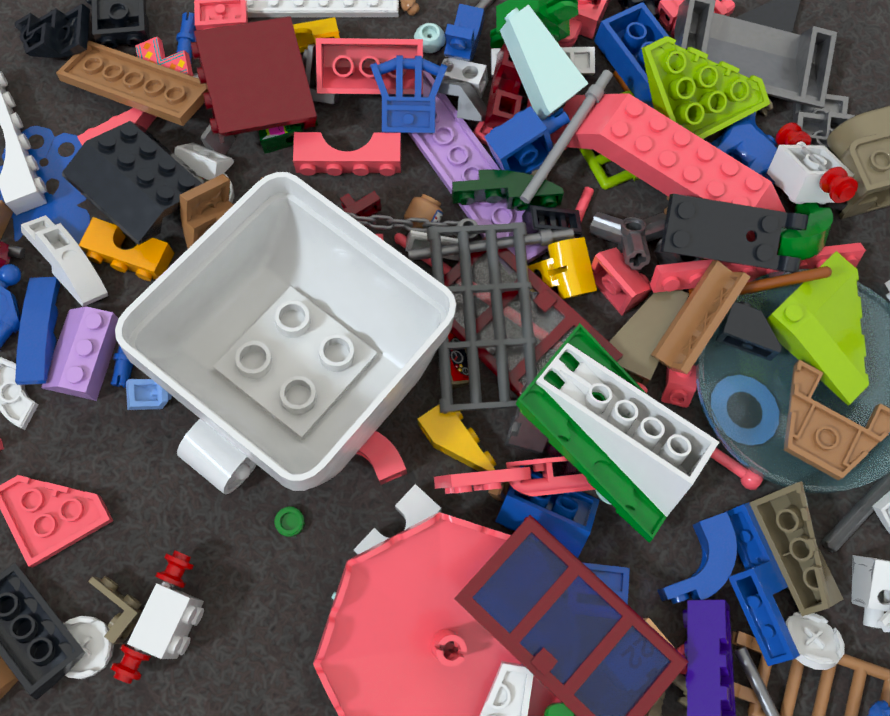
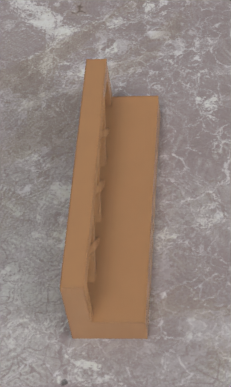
(699, 317)

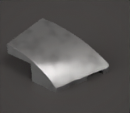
(823, 121)

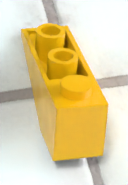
(452, 438)

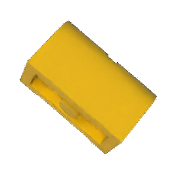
(567, 268)

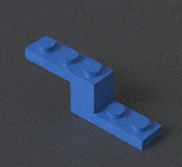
(757, 585)

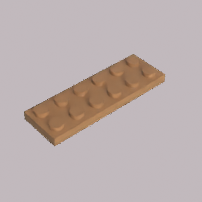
(134, 82)

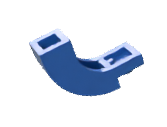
(465, 33)
(717, 561)

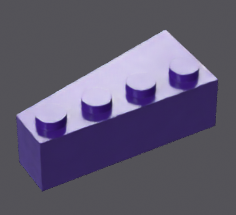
(710, 659)

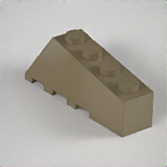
(791, 537)

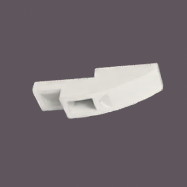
(66, 258)

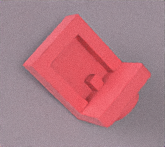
(679, 387)

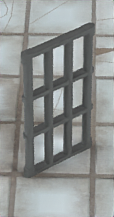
(495, 288)

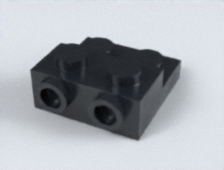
(119, 22)

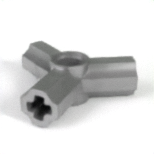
(630, 235)

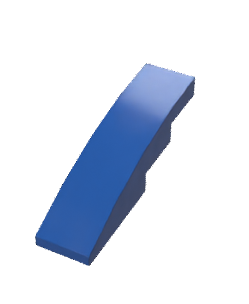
(36, 331)

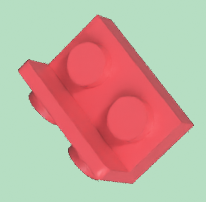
(219, 13)

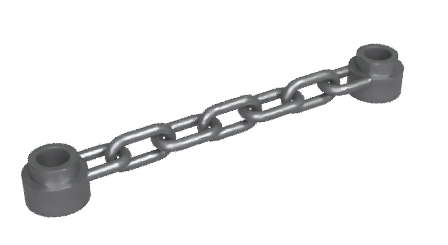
(407, 224)

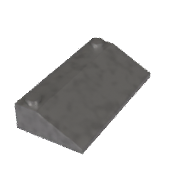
(788, 63)

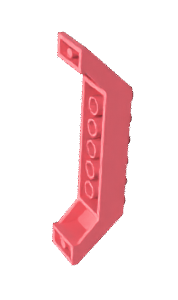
(666, 153)

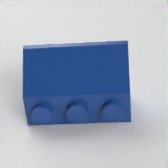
(564, 515)

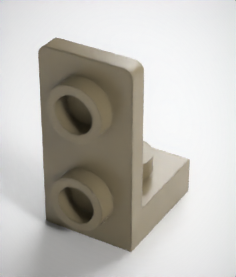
(122, 623)

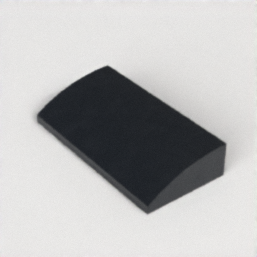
(33, 636)

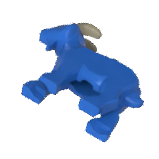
(749, 143)

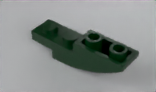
(505, 185)

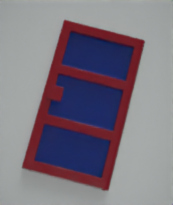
(570, 627)

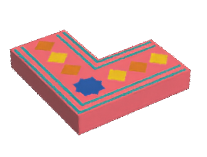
(153, 51)

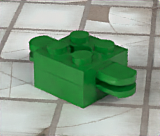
(552, 13)

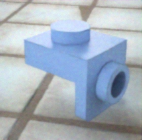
(145, 394)

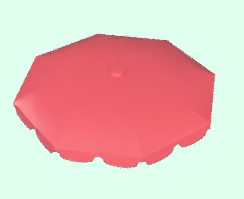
(403, 639)

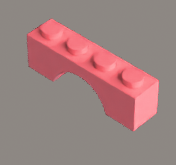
(379, 155)

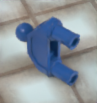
(9, 310)

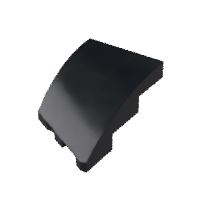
(55, 33)

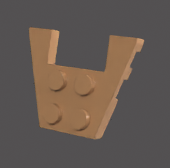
(823, 435)

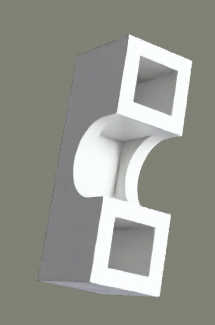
(414, 507)

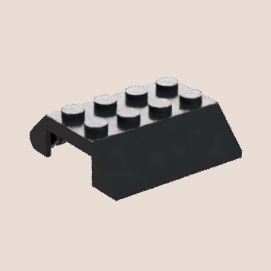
(131, 179)

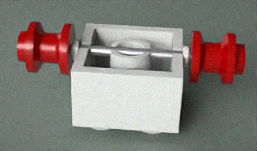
(809, 171)
(163, 623)

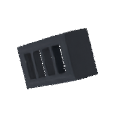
(535, 219)

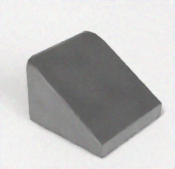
(212, 141)

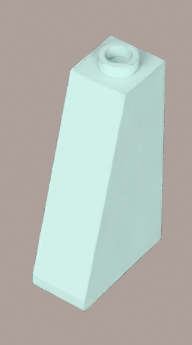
(540, 62)

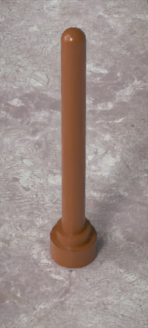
(785, 280)

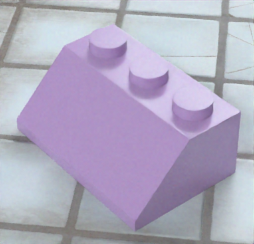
(83, 353)

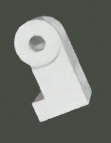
(466, 71)

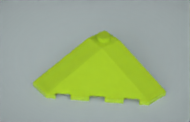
(697, 90)
(824, 328)

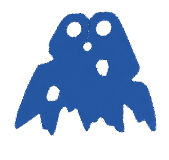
(63, 204)

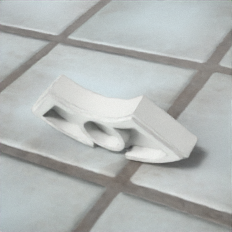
(14, 400)

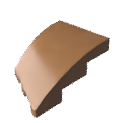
(204, 207)

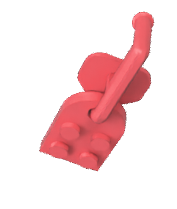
(518, 478)

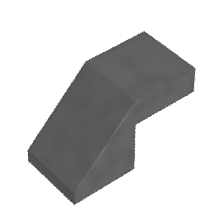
(469, 102)

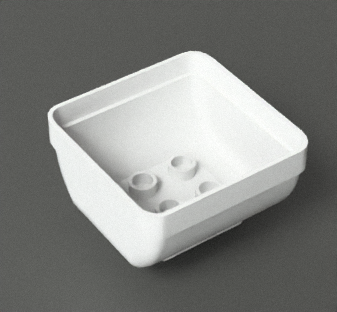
(285, 336)

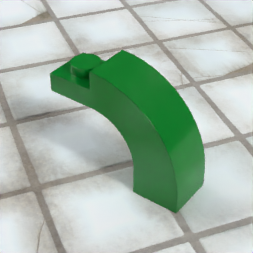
(809, 242)

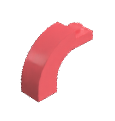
(383, 457)

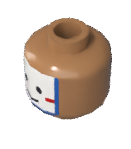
(425, 208)

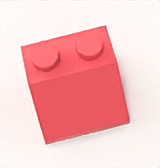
(618, 282)

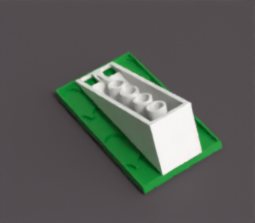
(615, 432)

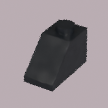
(748, 331)

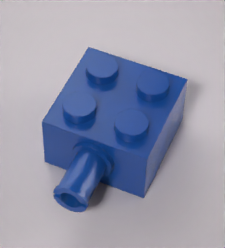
(524, 140)

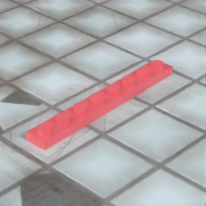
(687, 274)

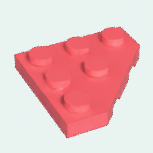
(49, 516)

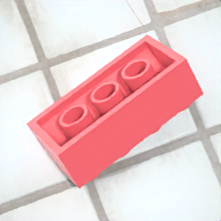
(346, 62)

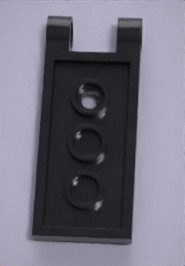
(720, 228)

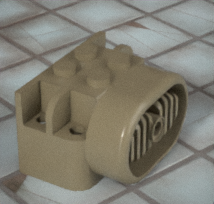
(865, 150)

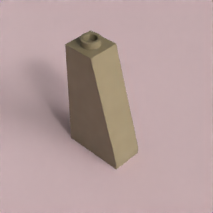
(644, 331)

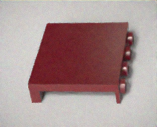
(253, 77)

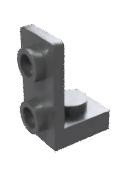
(309, 61)

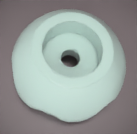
(437, 36)

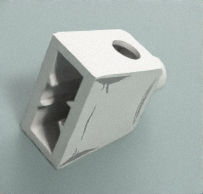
(871, 587)

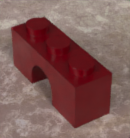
(503, 96)

